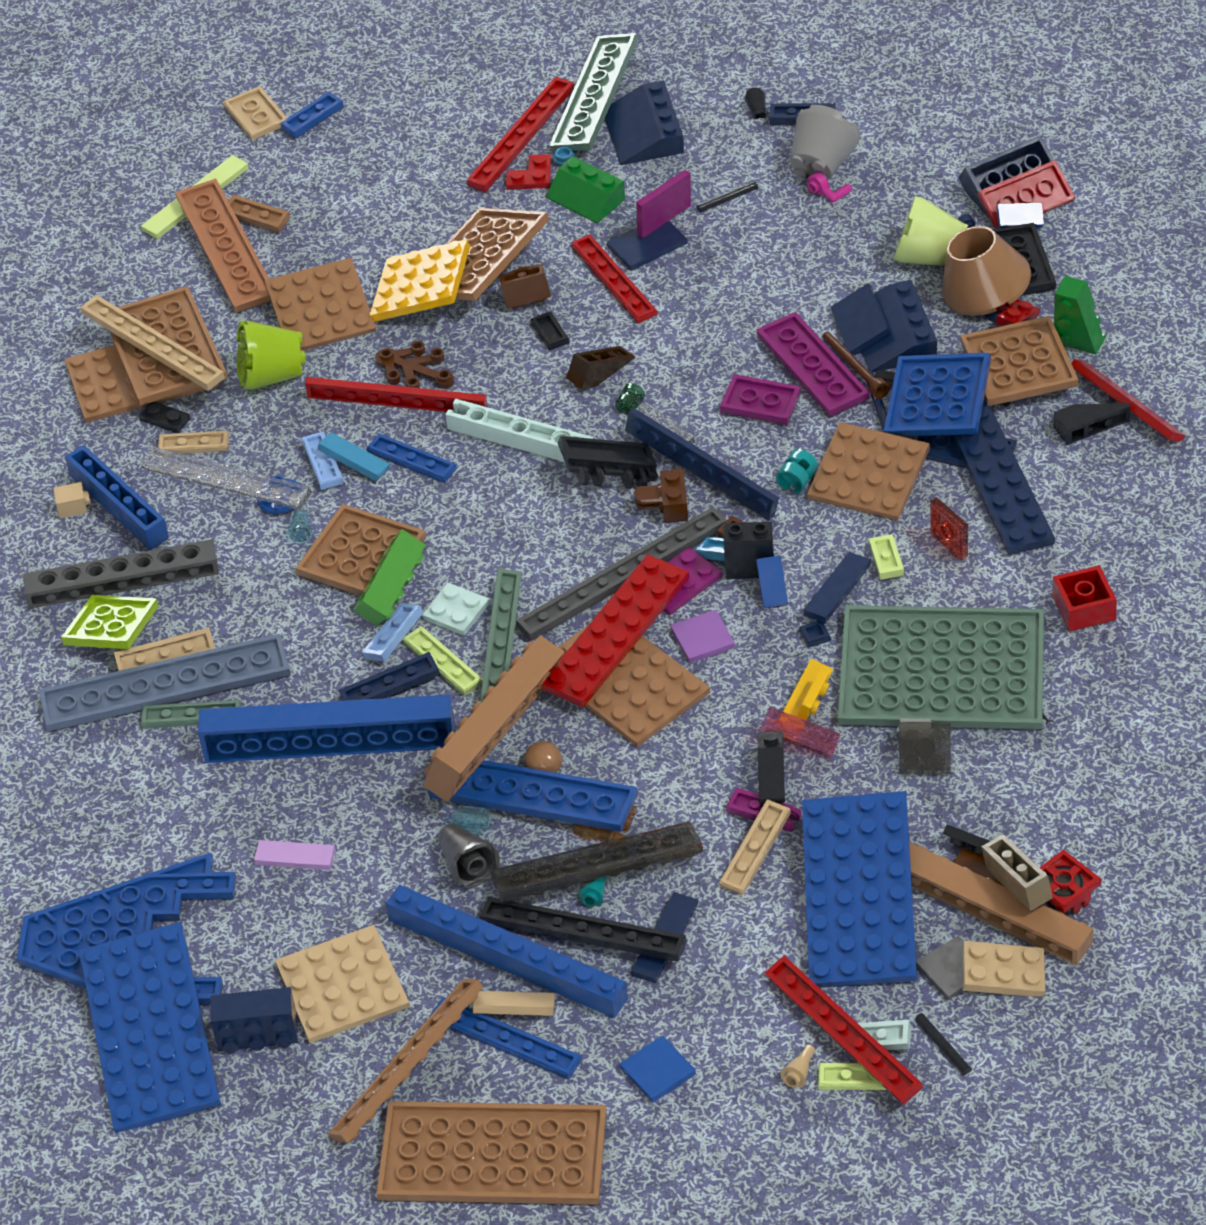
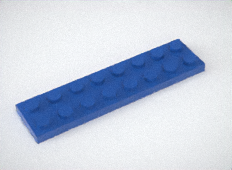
(547, 795)

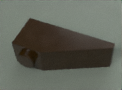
(595, 366)

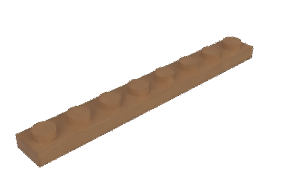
(400, 1066)

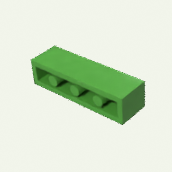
(389, 578)

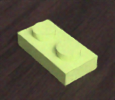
(886, 557)

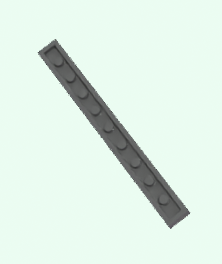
(610, 579)

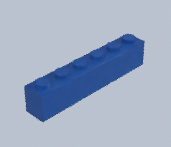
(117, 497)

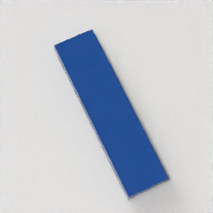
(411, 458)

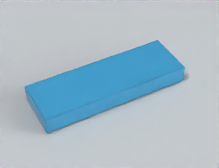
(353, 456)

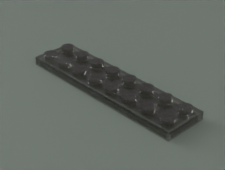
(596, 861)

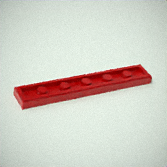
(614, 279)
(1123, 396)

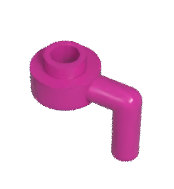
(818, 184)

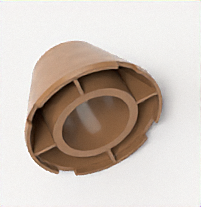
(982, 272)

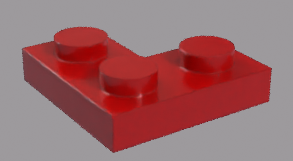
(535, 178)
(1016, 312)

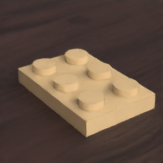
(1003, 969)

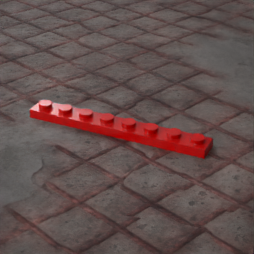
(520, 134)
(388, 394)
(844, 1030)

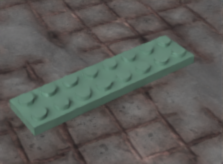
(594, 92)

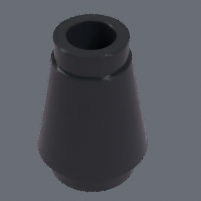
(756, 102)

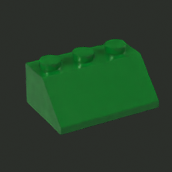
(586, 190)

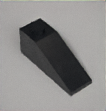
(1088, 419)
(771, 767)

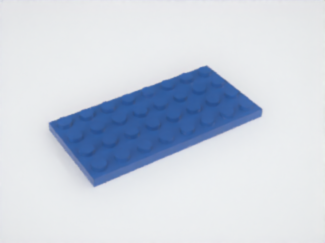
(859, 890)
(149, 1028)

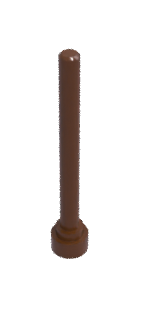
(877, 386)

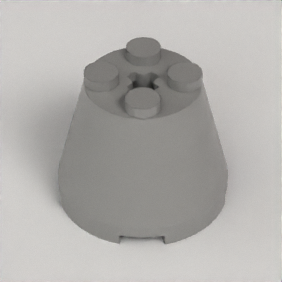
(822, 141)

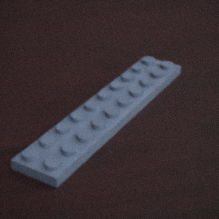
(164, 682)

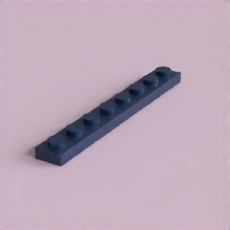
(701, 464)

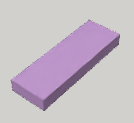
(294, 855)

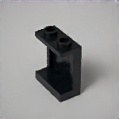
(744, 545)

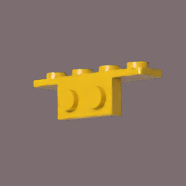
(808, 690)

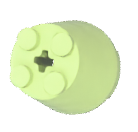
(926, 234)

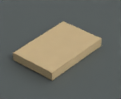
(255, 112)

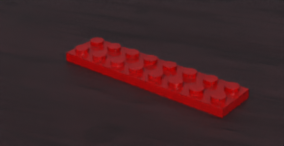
(615, 630)

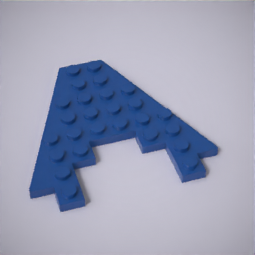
(56, 934)

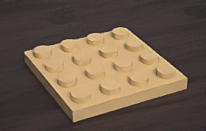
(342, 983)

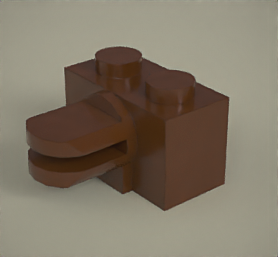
(525, 286)
(668, 496)

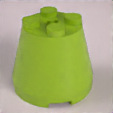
(267, 354)

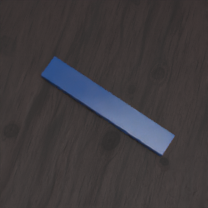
(516, 1042)

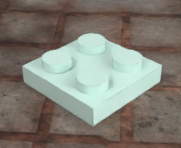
(456, 609)

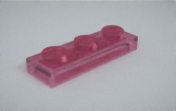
(801, 732)

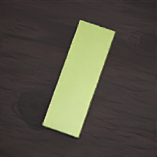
(846, 1077)

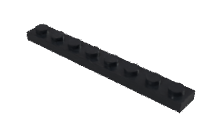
(584, 929)

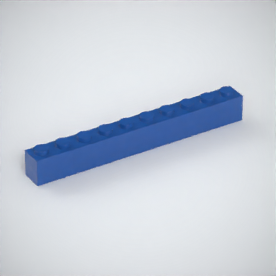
(507, 951)

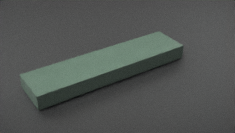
(179, 714)

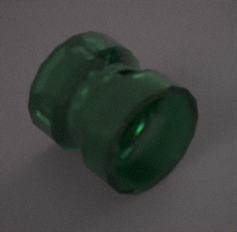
(630, 398)

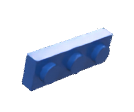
(312, 114)

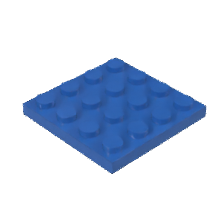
(937, 394)

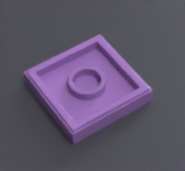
(702, 636)

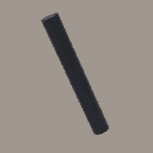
(727, 196)
(943, 1044)

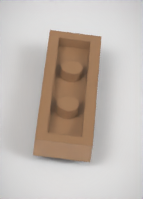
(259, 214)

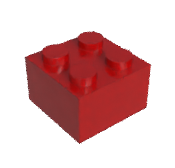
(1084, 598)

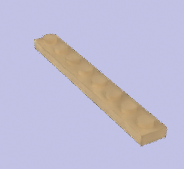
(152, 343)

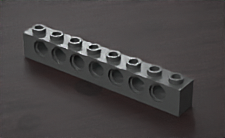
(120, 574)

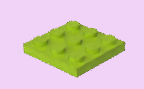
(110, 622)

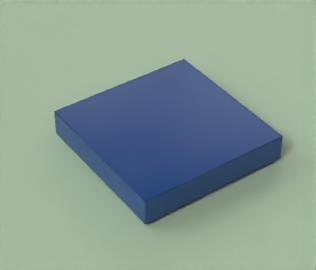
(657, 1069)

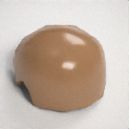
(543, 756)

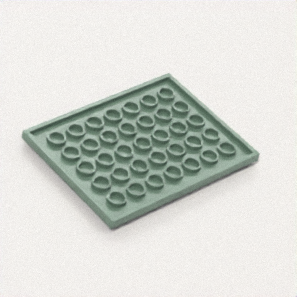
(942, 666)

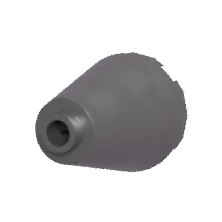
(467, 855)

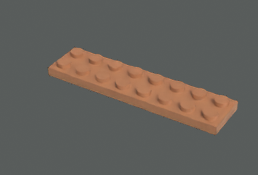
(225, 244)

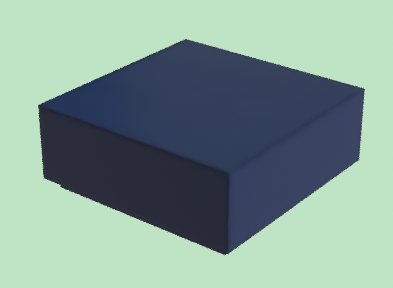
(814, 634)

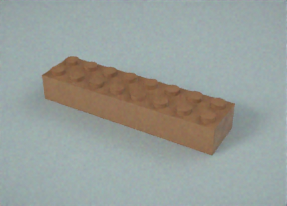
(491, 719)

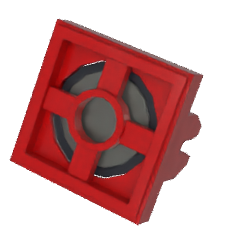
(1067, 883)

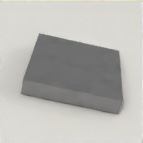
(945, 967)

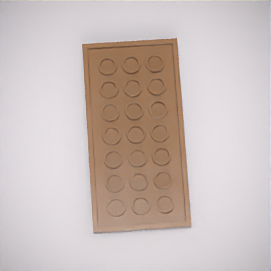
(492, 1153)

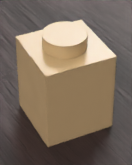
(71, 500)

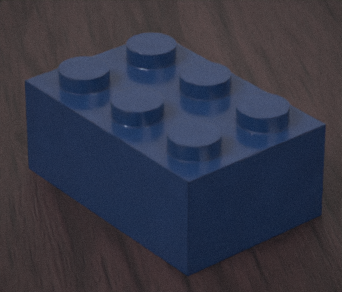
(254, 1019)

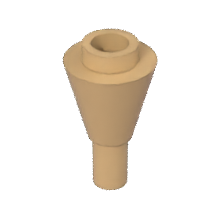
(796, 1071)

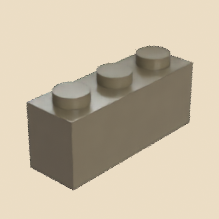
(1017, 872)

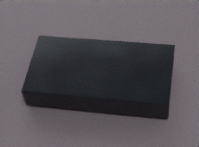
(549, 331)

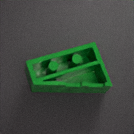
(1076, 317)

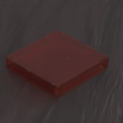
(948, 528)

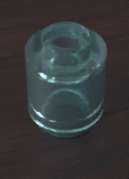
(472, 818)

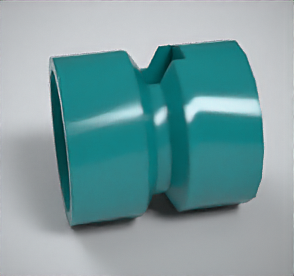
(797, 470)

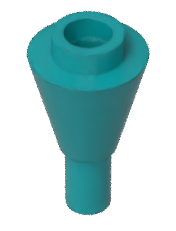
(593, 892)

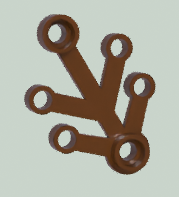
(389, 357)

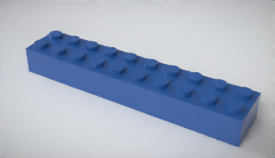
(325, 728)

